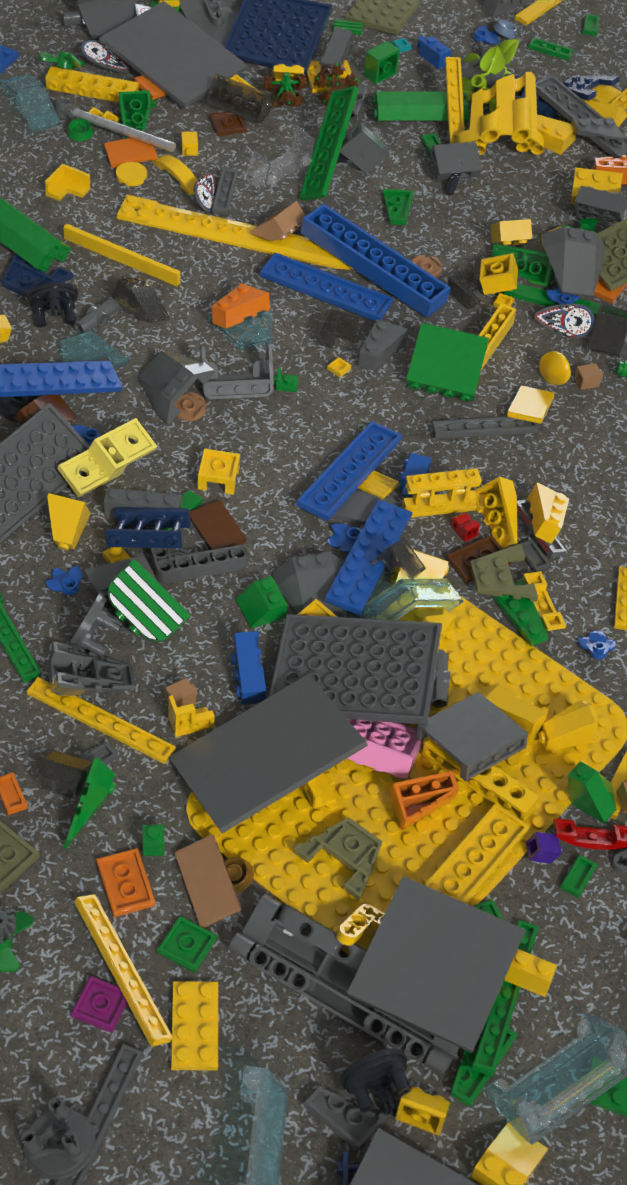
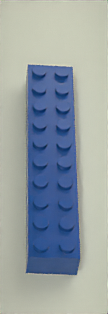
(375, 260)

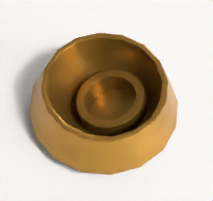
(240, 872)

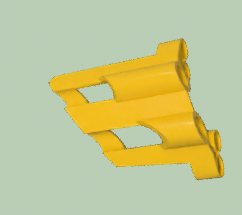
(509, 118)

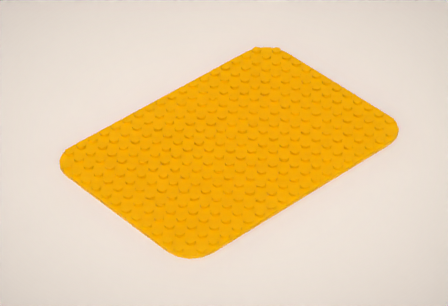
(479, 660)

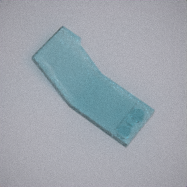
(32, 101)
(407, 595)

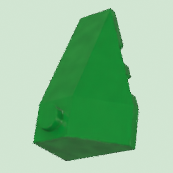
(134, 109)
(531, 264)
(94, 793)

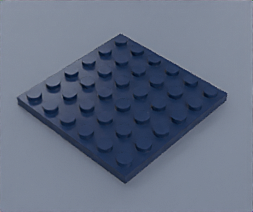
(278, 31)

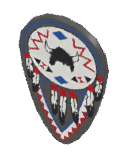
(103, 57)
(205, 191)
(567, 319)

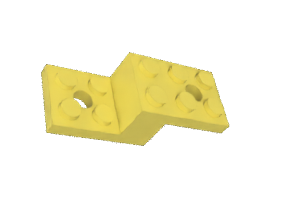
(107, 457)

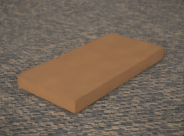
(207, 881)

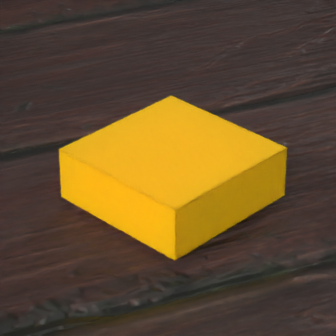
(504, 299)
(339, 367)

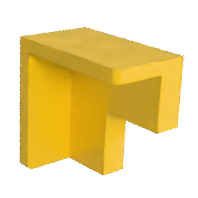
(67, 180)
(188, 719)
(319, 791)

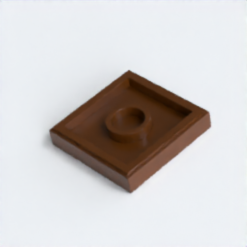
(227, 123)

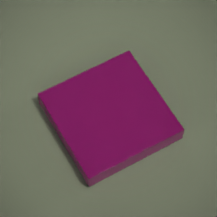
(100, 1004)

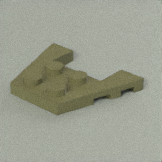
(494, 577)
(349, 845)

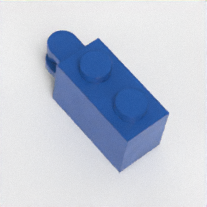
(433, 51)
(415, 465)

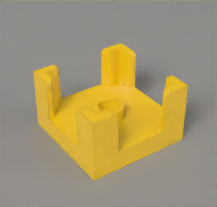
(219, 468)

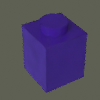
(543, 847)

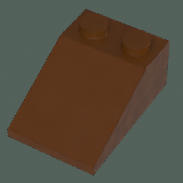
(36, 405)

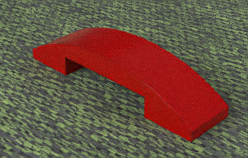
(590, 837)

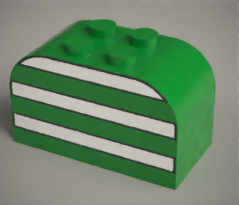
(145, 604)

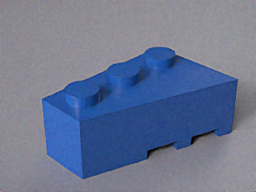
(248, 668)

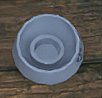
(505, 28)

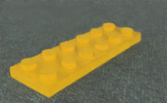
(479, 854)

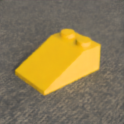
(508, 1159)

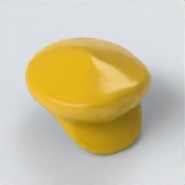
(555, 368)

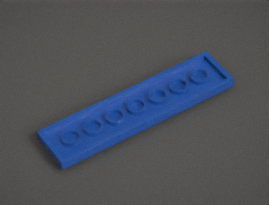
(326, 287)
(58, 378)
(349, 471)
(357, 575)

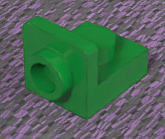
(285, 382)

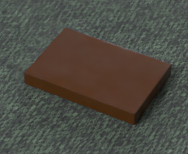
(216, 526)
(461, 558)

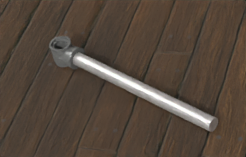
(65, 110)

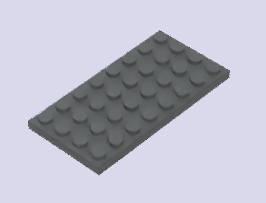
(30, 466)

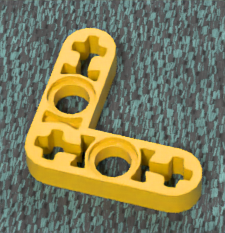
(367, 917)

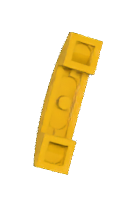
(178, 171)
(551, 619)

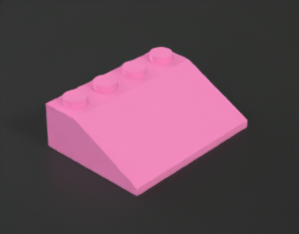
(390, 747)

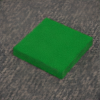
(187, 944)

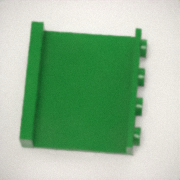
(447, 362)

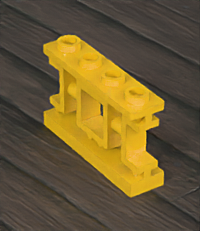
(456, 500)

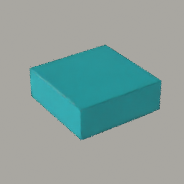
(402, 44)

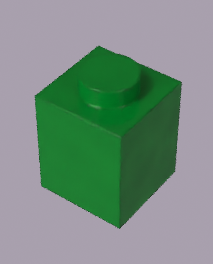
(153, 840)

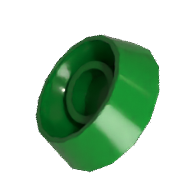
(80, 130)

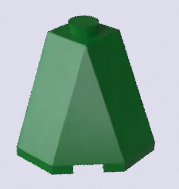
(591, 792)

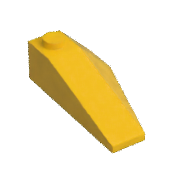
(608, 111)
(499, 507)

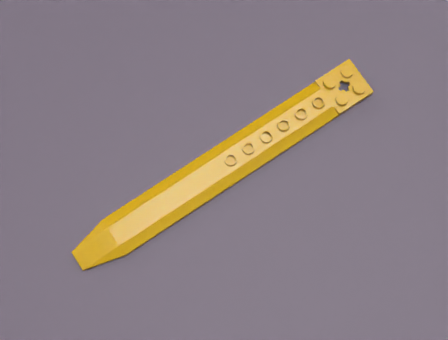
(223, 231)

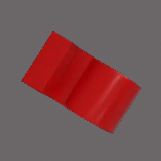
(463, 524)

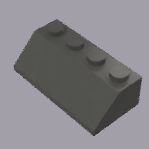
(139, 498)

